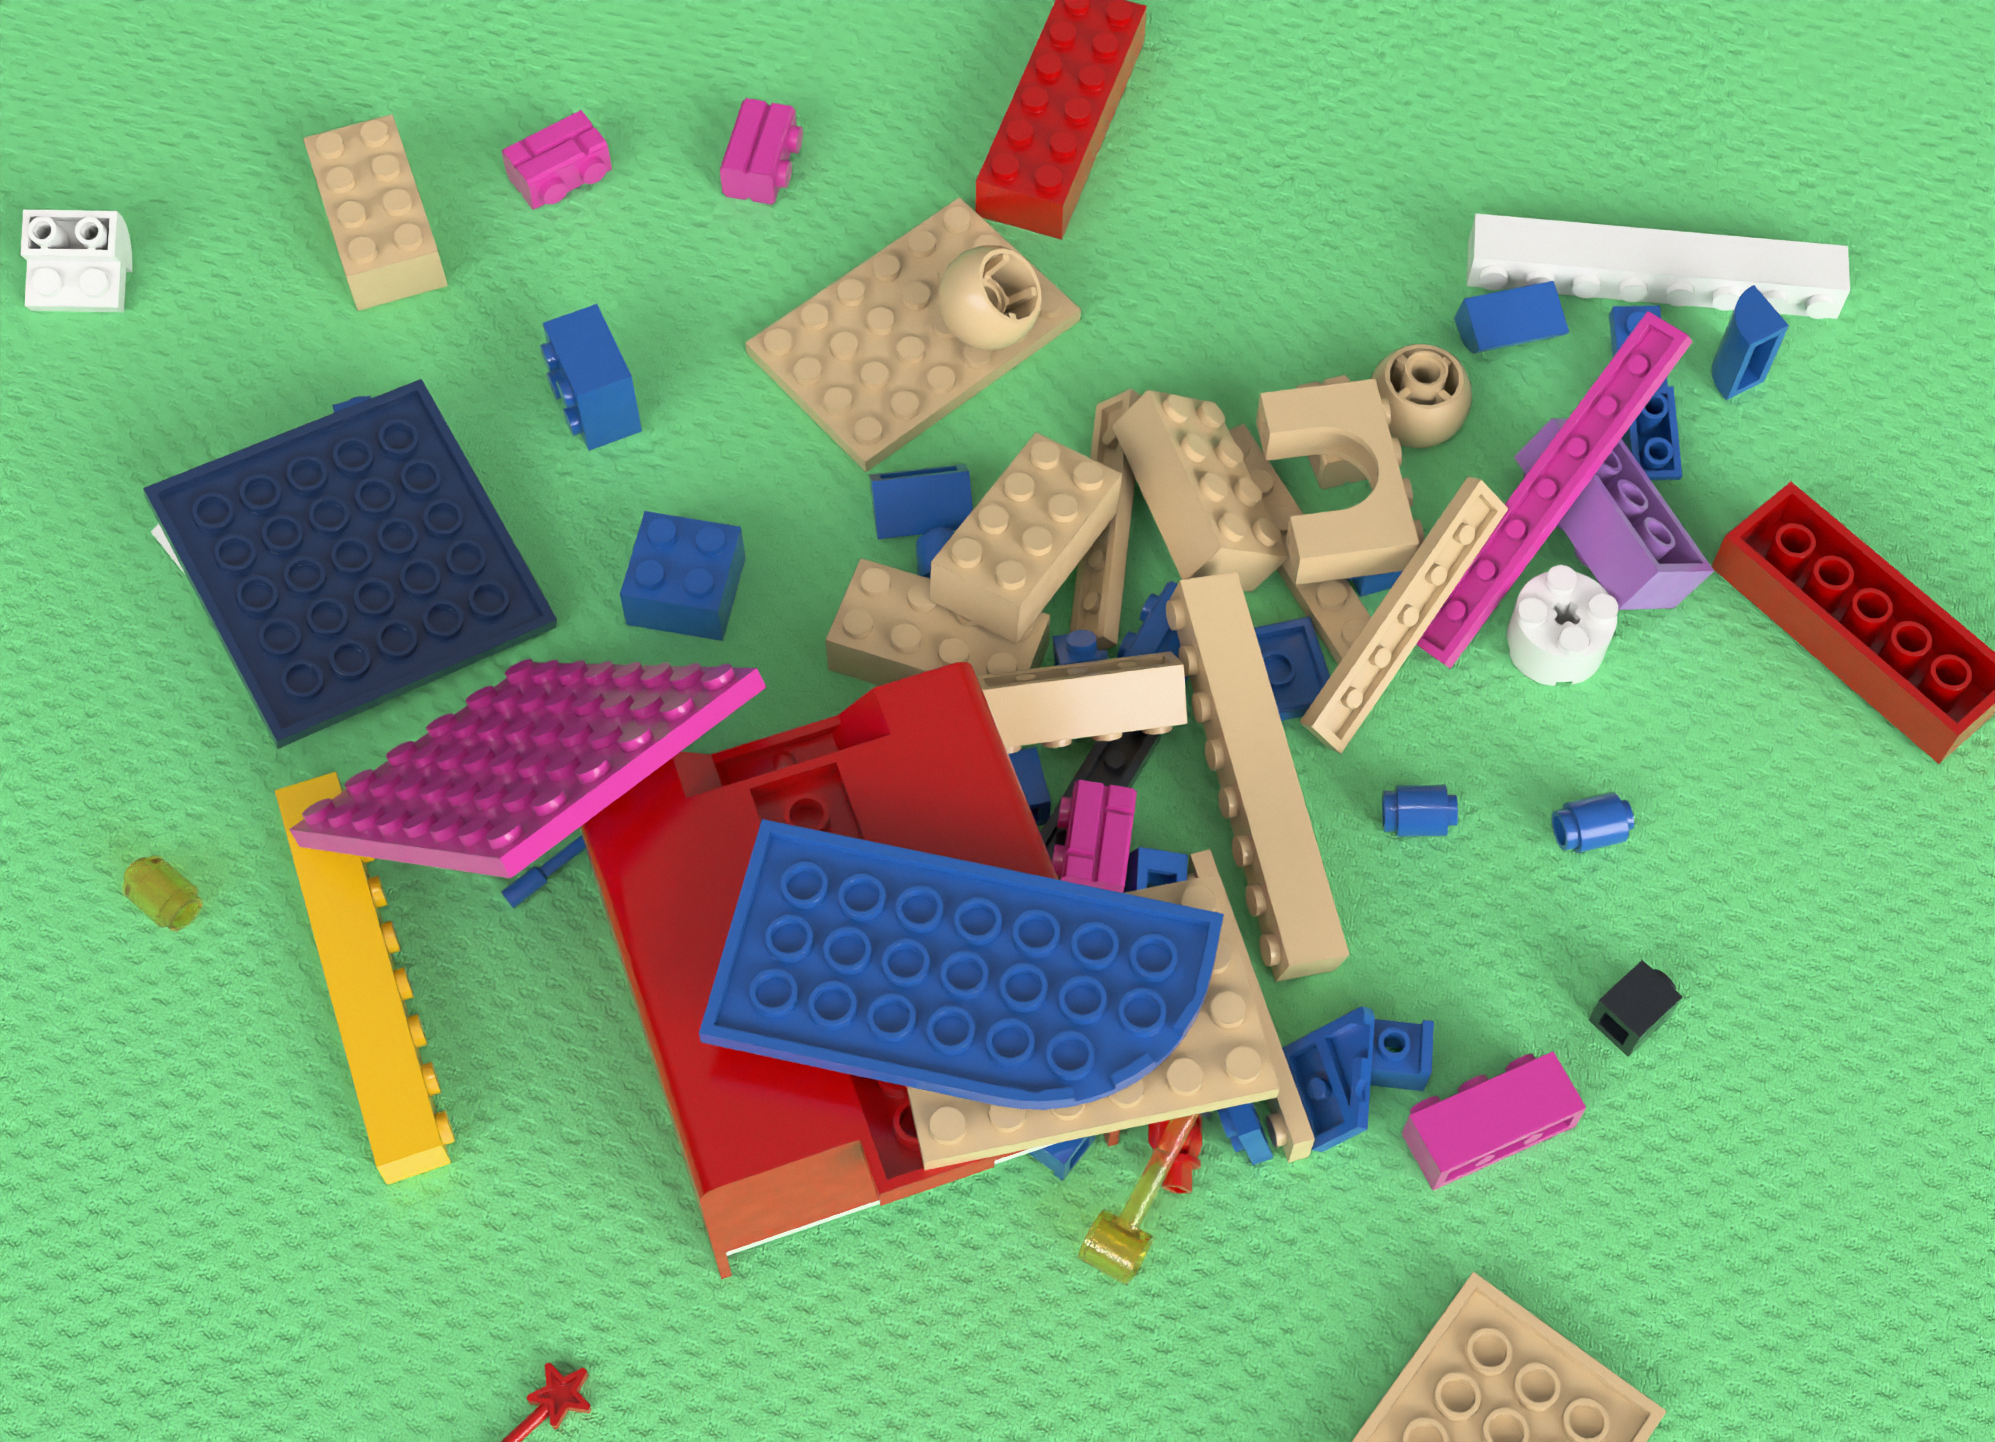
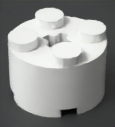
(1561, 627)

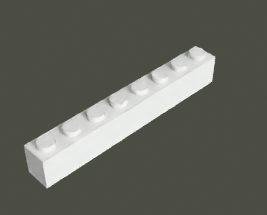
(1657, 265)

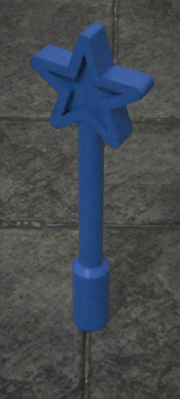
(538, 876)

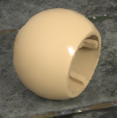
(989, 297)
(1425, 394)

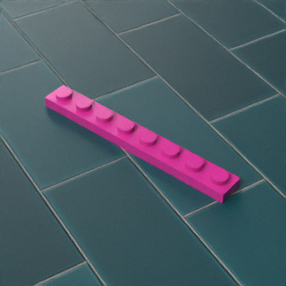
(1556, 482)

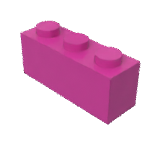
(1492, 1118)

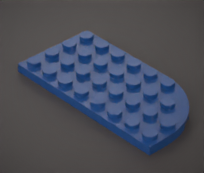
(953, 972)

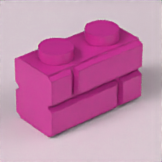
(760, 151)
(557, 160)
(1097, 835)

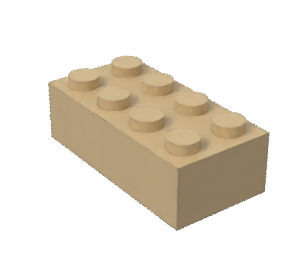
(375, 212)
(1199, 489)
(1025, 537)
(895, 631)

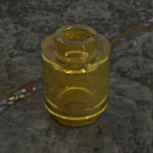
(161, 892)

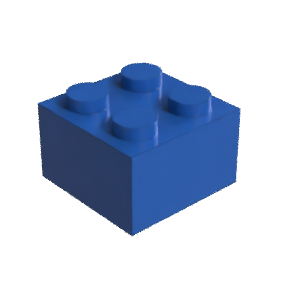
(590, 377)
(683, 575)

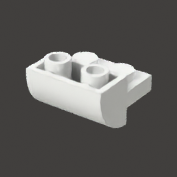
(75, 260)

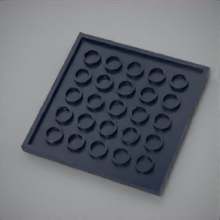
(349, 561)

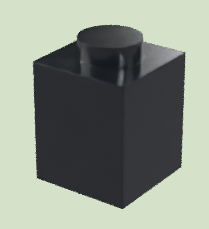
(1635, 1007)

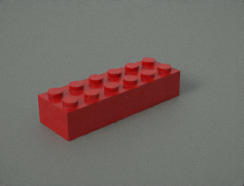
(1060, 114)
(1862, 620)

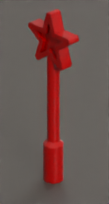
(553, 1401)

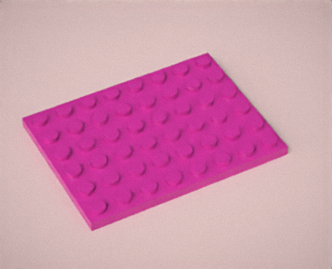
(524, 763)

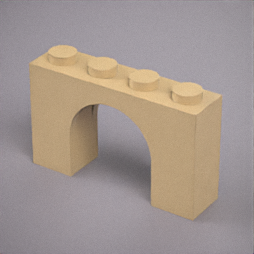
(1353, 425)

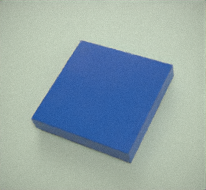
(1293, 664)

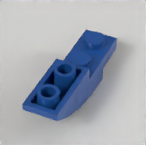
(1654, 432)

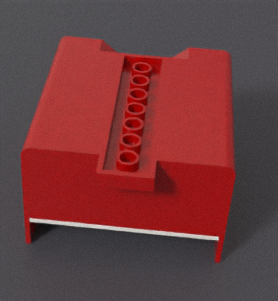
(762, 1135)

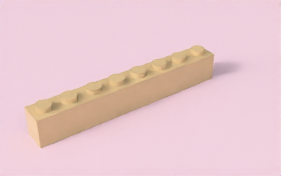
(1256, 778)

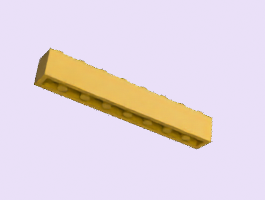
(369, 997)

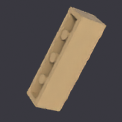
(1087, 700)

